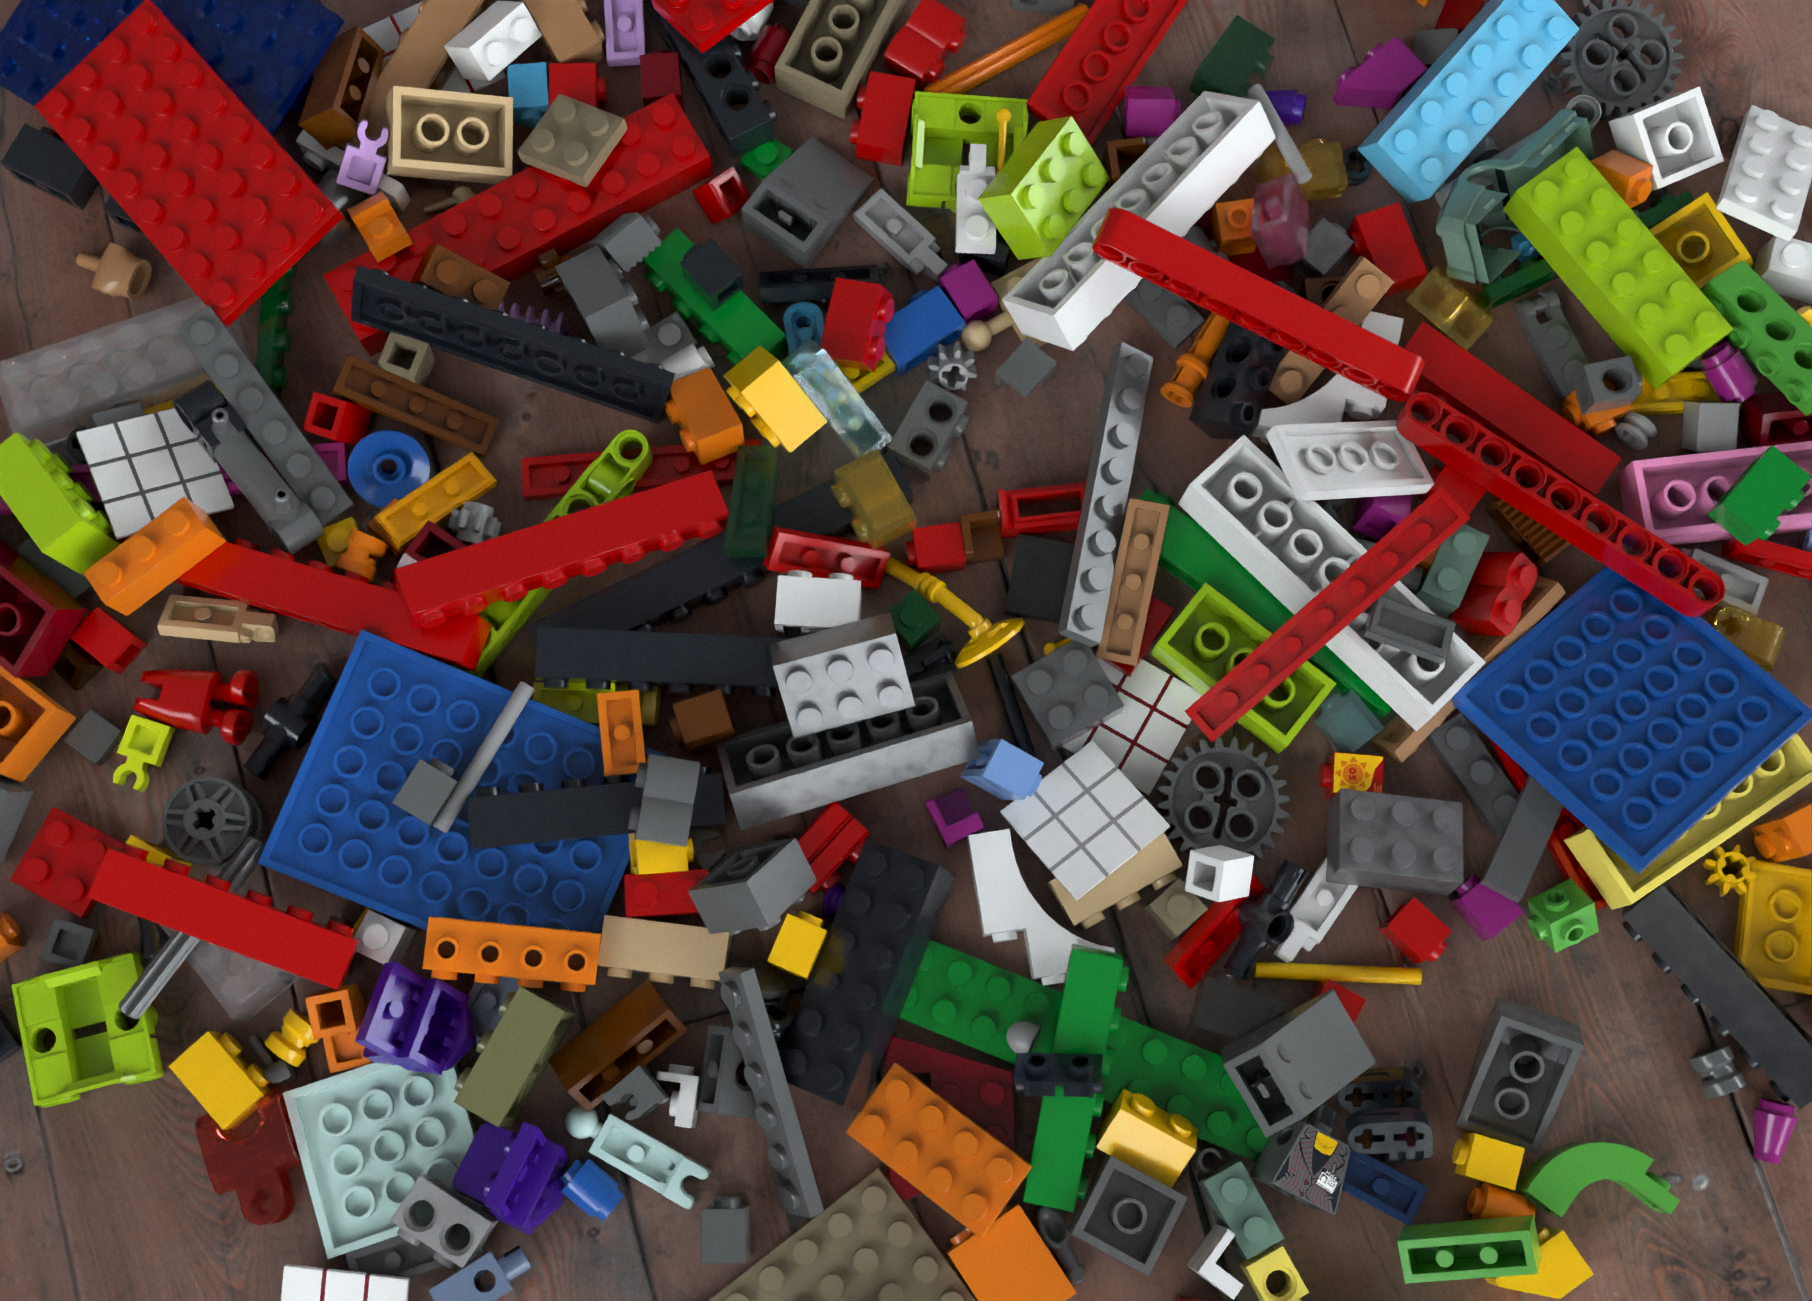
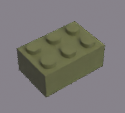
(513, 1057)

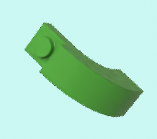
(1567, 1169)

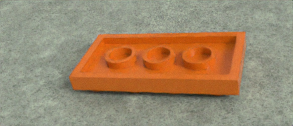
(939, 1150)

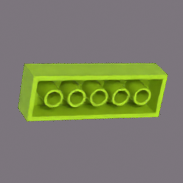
(1616, 268)

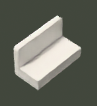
(1205, 1260)

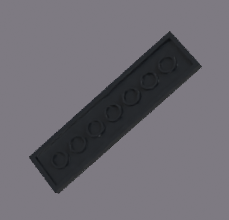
(510, 344)

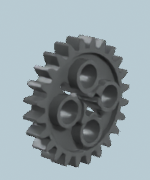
(1641, 35)
(1186, 794)

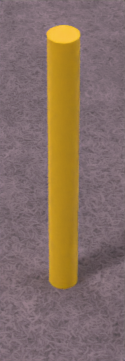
(1337, 973)

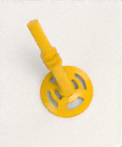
(984, 635)

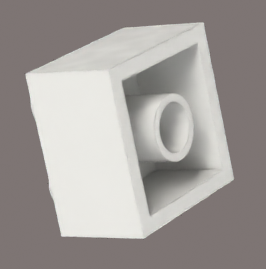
(1671, 136)
(815, 604)

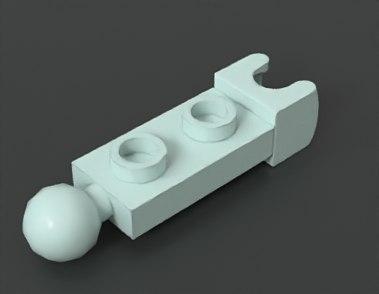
(637, 1154)

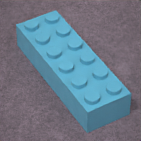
(1465, 93)

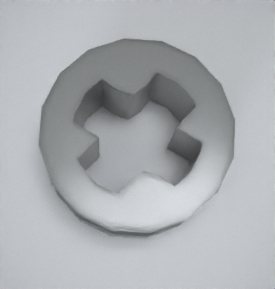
(1636, 431)

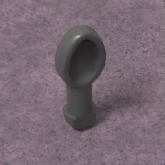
(1054, 1233)

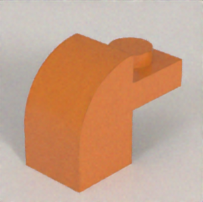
(379, 226)
(337, 1019)

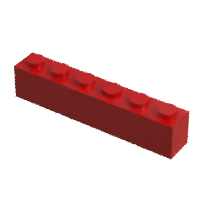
(1509, 411)
(224, 917)

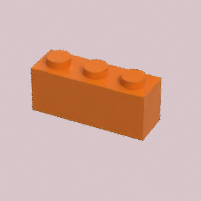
(154, 557)

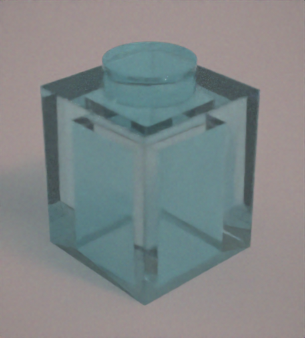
(1347, 722)

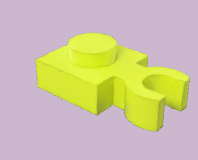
(142, 744)

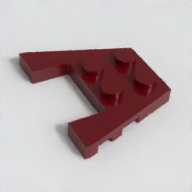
(969, 1085)

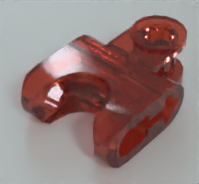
(255, 1165)

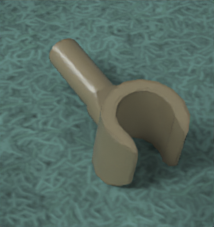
(458, 196)

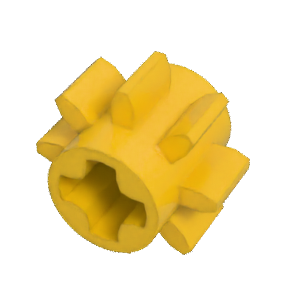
(1730, 881)

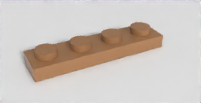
(1351, 300)
(1133, 581)

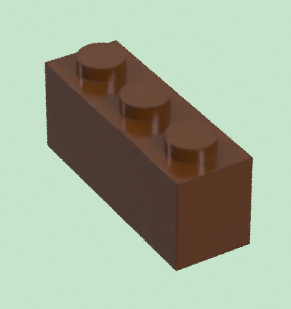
(342, 88)
(616, 1044)

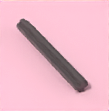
(181, 944)

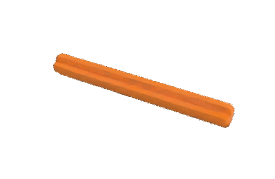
(1010, 53)

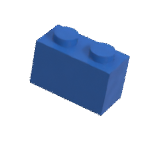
(920, 328)

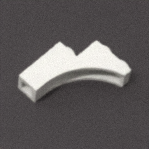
(1337, 395)
(1009, 907)

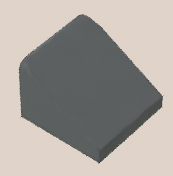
(1430, 44)

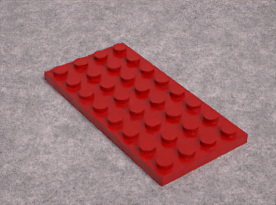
(188, 162)

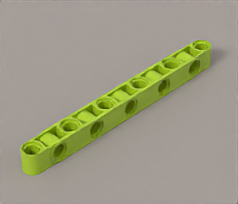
(603, 481)

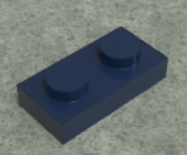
(1383, 1187)

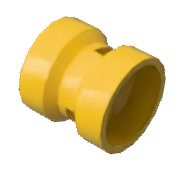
(291, 1041)

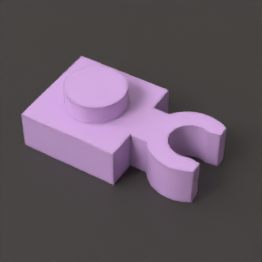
(361, 164)

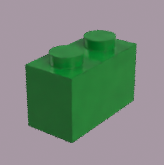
(1760, 496)

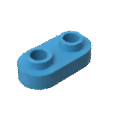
(803, 314)

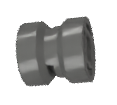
(1717, 1071)

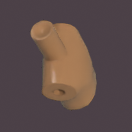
(117, 271)

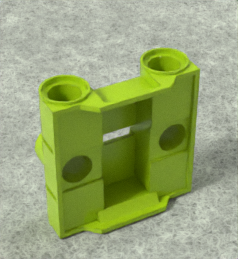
(940, 140)
(74, 1001)

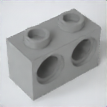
(449, 1210)

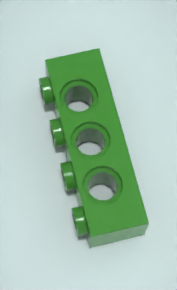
(1766, 331)

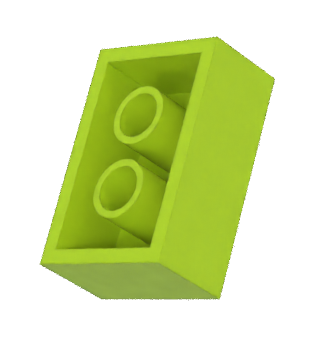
(1044, 188)
(52, 505)

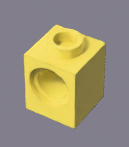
(1270, 1260)

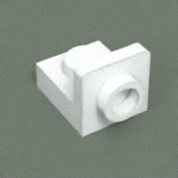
(684, 1101)

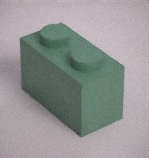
(1451, 570)
(1240, 1208)

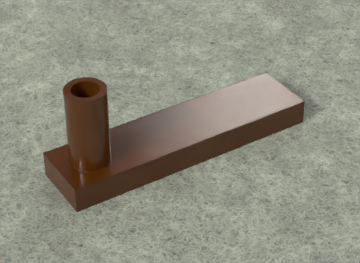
(415, 406)

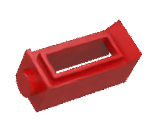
(1013, 525)

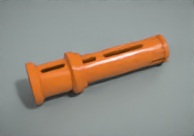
(1194, 365)

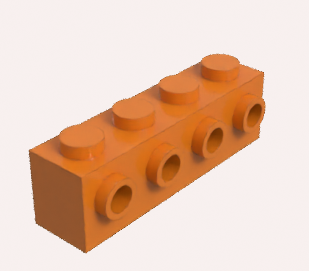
(511, 951)

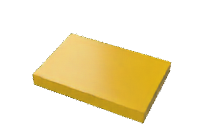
(1776, 927)

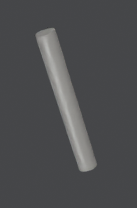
(1283, 139)

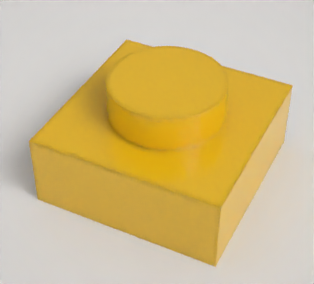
(335, 540)

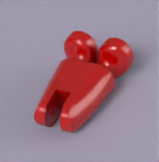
(187, 698)

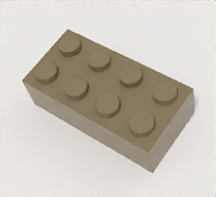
(835, 51)

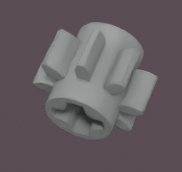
(962, 364)
(474, 523)

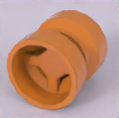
(362, 554)

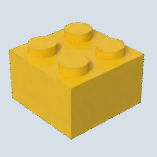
(771, 394)

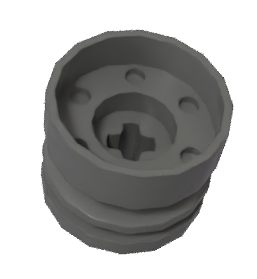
(235, 818)

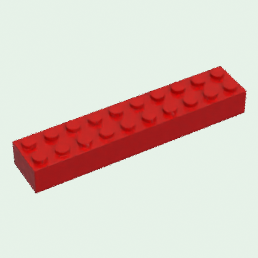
(541, 211)

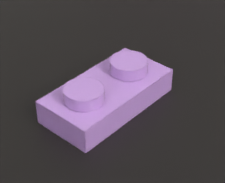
(624, 32)

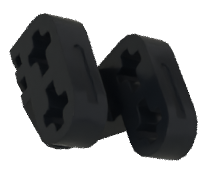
(1394, 1119)

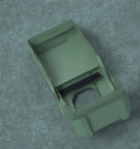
(1471, 203)

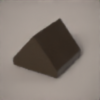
(76, 665)

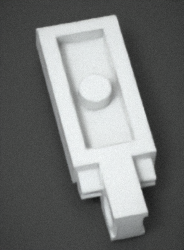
(973, 226)
(1314, 913)

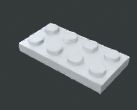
(1768, 173)
(1348, 460)

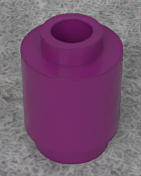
(1728, 373)

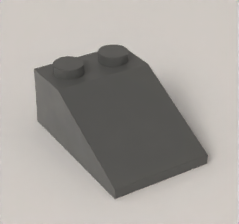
(1519, 1074)

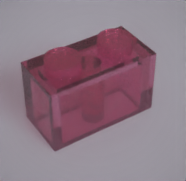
(1280, 221)

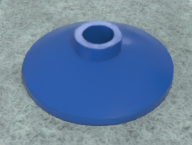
(382, 486)

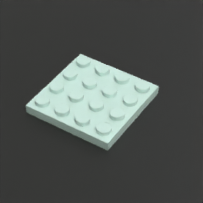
(369, 1141)

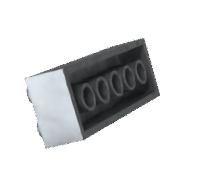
(783, 775)

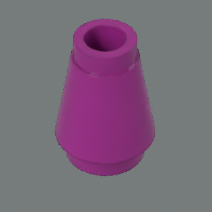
(1772, 1129)

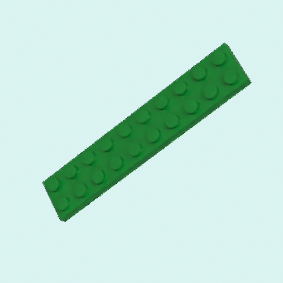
(981, 1001)

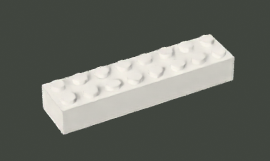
(1167, 186)
(1301, 550)

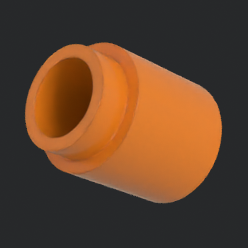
(1498, 1202)

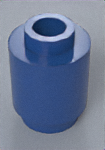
(591, 1189)

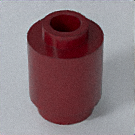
(767, 52)

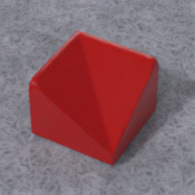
(722, 195)

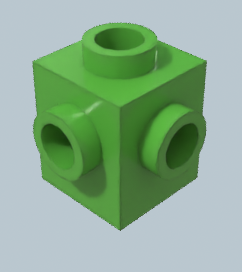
(1562, 916)

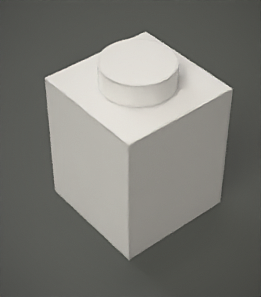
(1219, 873)
(383, 938)

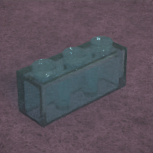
(836, 400)

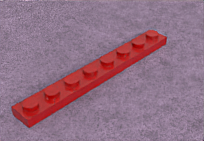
(1328, 613)

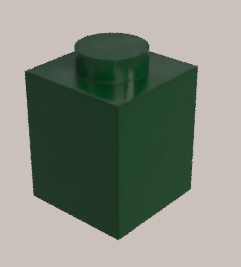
(914, 621)

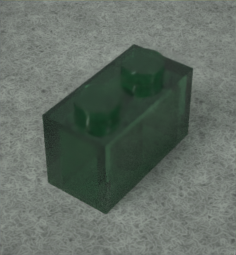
(1234, 60)

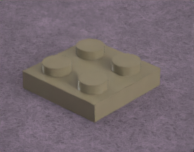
(572, 140)

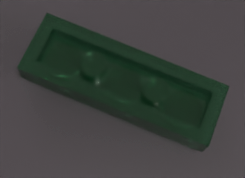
(752, 501)

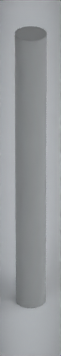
(483, 757)

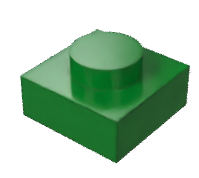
(765, 158)

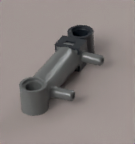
(227, 441)

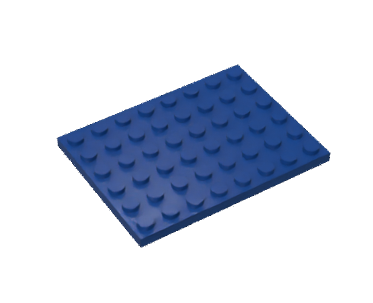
(357, 844)

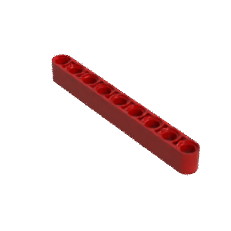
(1257, 305)
(1578, 505)

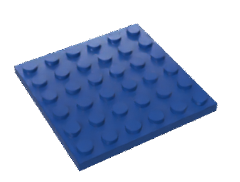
(1631, 714)

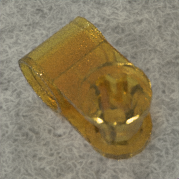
(1752, 635)

